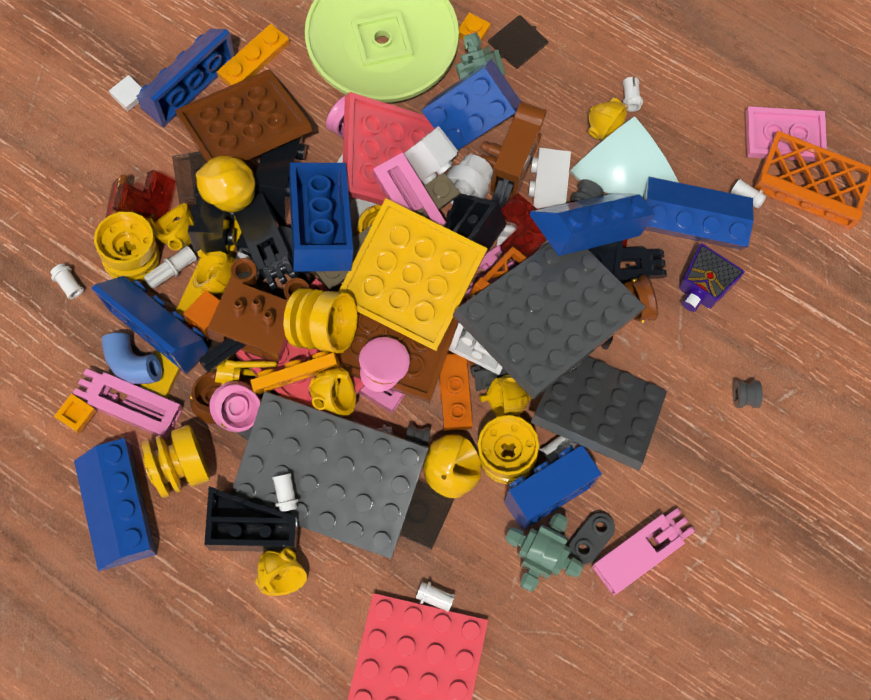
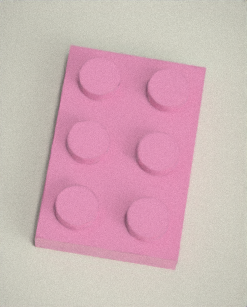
(803, 124)

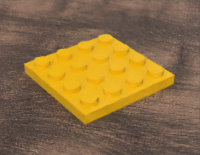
(412, 274)

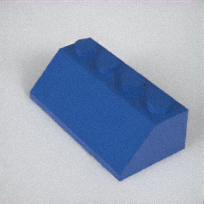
(186, 76)
(699, 213)
(593, 221)
(152, 322)
(114, 505)

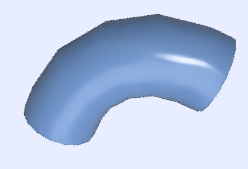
(128, 365)

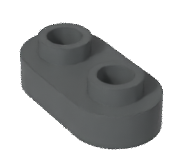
(592, 538)

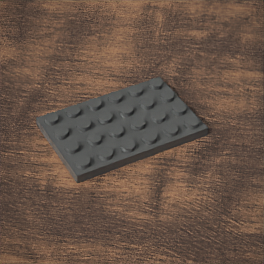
(548, 315)
(345, 474)

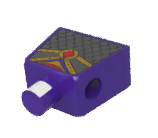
(708, 279)

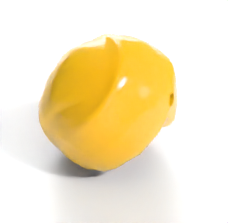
(226, 183)
(452, 466)

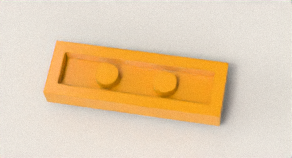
(254, 56)
(294, 372)

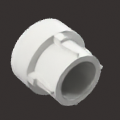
(471, 176)

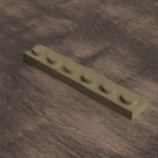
(441, 192)

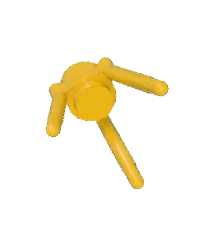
(232, 370)

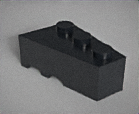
(273, 176)
(246, 526)

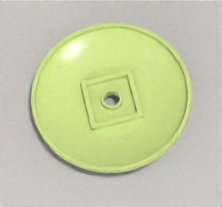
(346, 55)

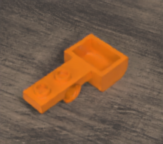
(455, 393)

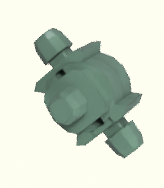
(476, 56)
(544, 552)

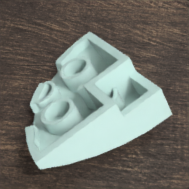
(624, 161)

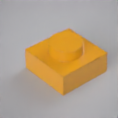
(474, 24)
(75, 413)

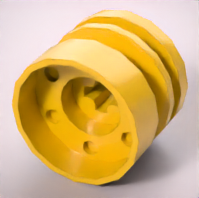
(122, 235)
(320, 320)
(509, 434)
(175, 461)

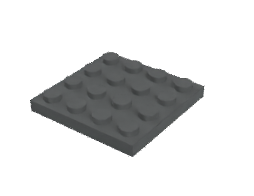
(602, 411)

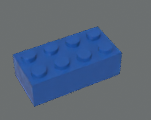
(320, 217)

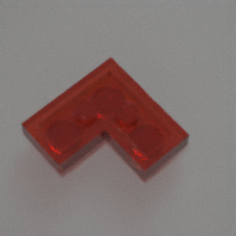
(149, 203)
(527, 236)

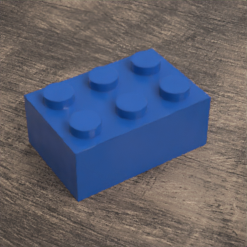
(472, 105)
(551, 486)

